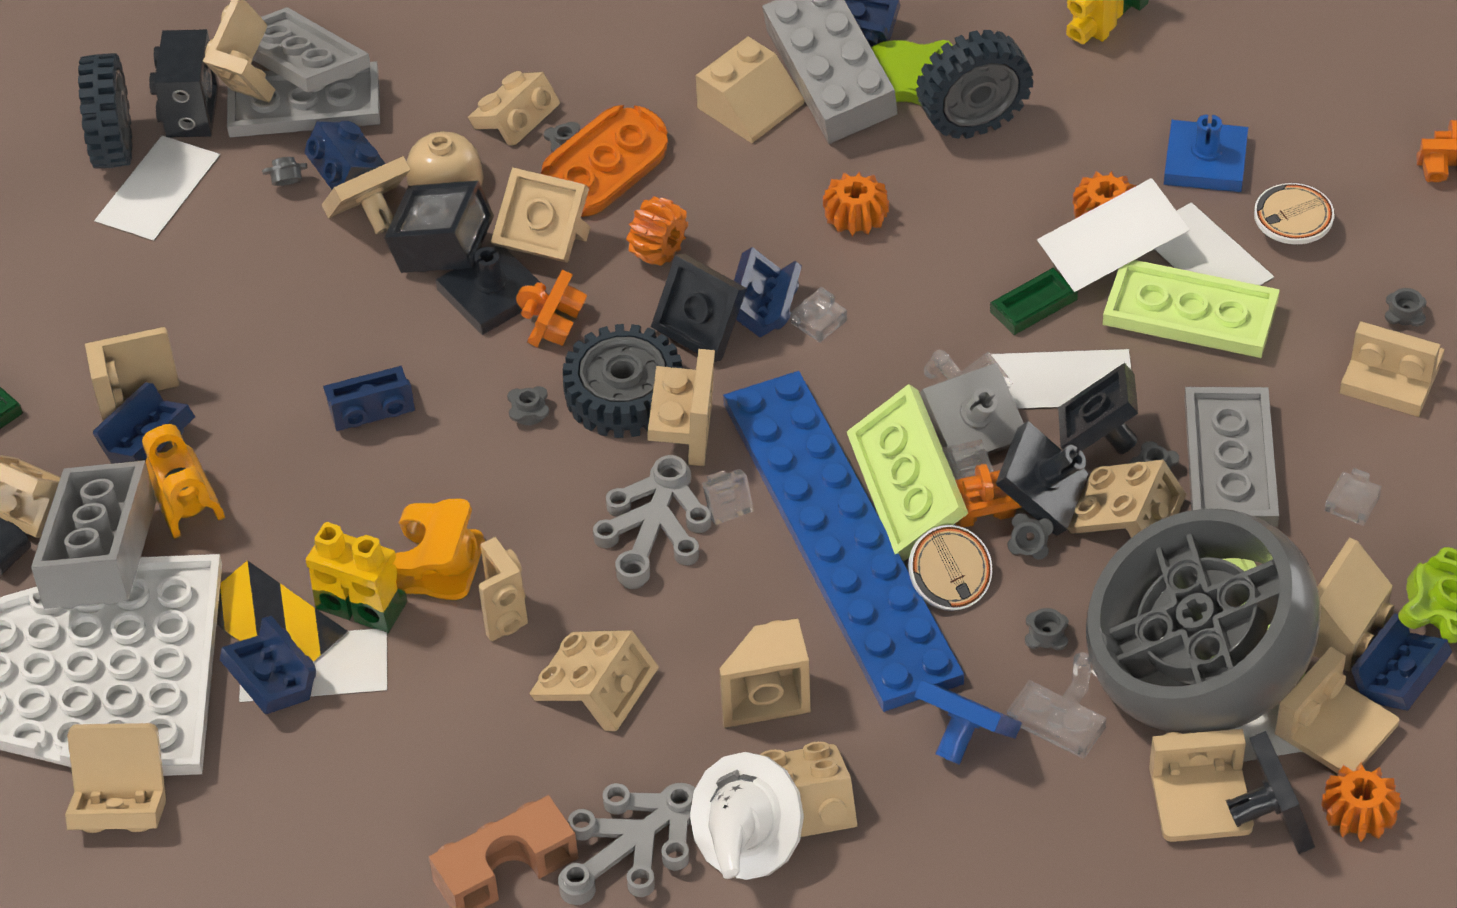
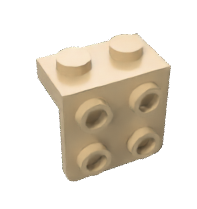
(115, 777)
(1193, 779)
(822, 785)

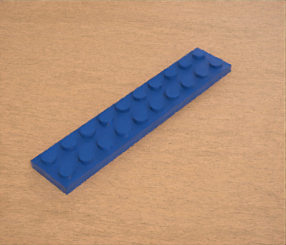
(842, 540)

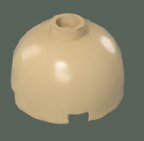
(443, 159)

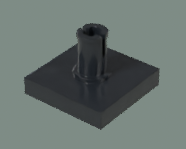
(488, 289)
(698, 306)
(1101, 413)
(1043, 476)
(1273, 796)

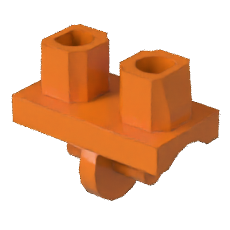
(1438, 153)
(549, 325)
(984, 497)

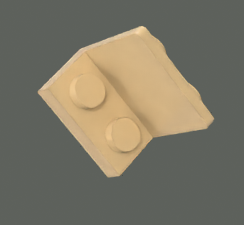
(233, 49)
(127, 362)
(1127, 498)
(600, 670)
(1331, 718)

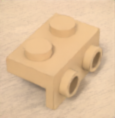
(516, 106)
(502, 591)

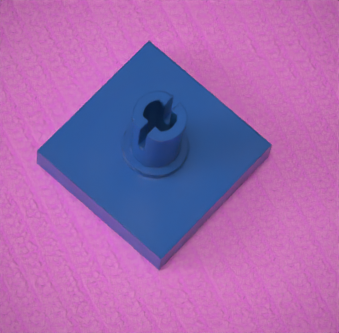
(1206, 154)
(965, 717)

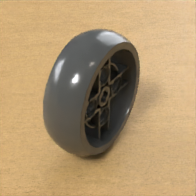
(1180, 588)

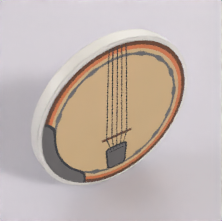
(1294, 213)
(950, 567)

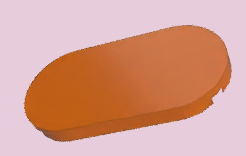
(610, 154)

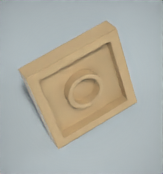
(368, 192)

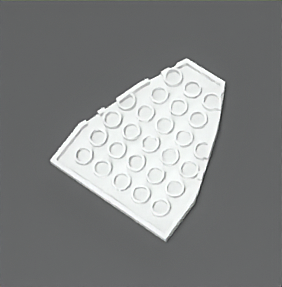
(114, 663)

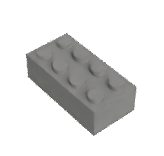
(831, 64)
(94, 535)

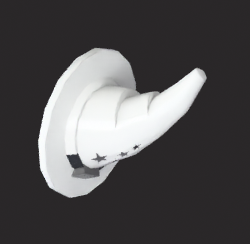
(746, 816)

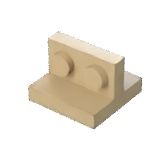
(541, 215)
(1391, 369)
(684, 406)
(26, 494)

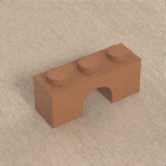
(531, 835)

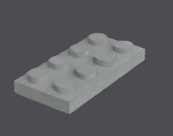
(307, 52)
(298, 110)
(1231, 450)

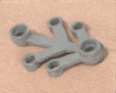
(652, 517)
(631, 836)

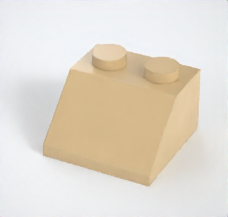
(747, 90)
(1352, 603)
(766, 675)

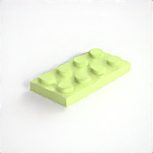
(1191, 307)
(906, 470)

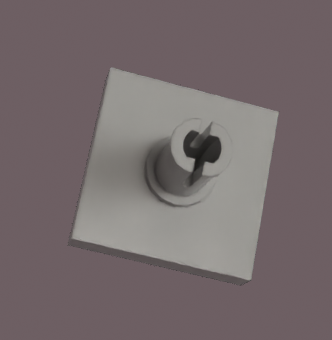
(973, 409)

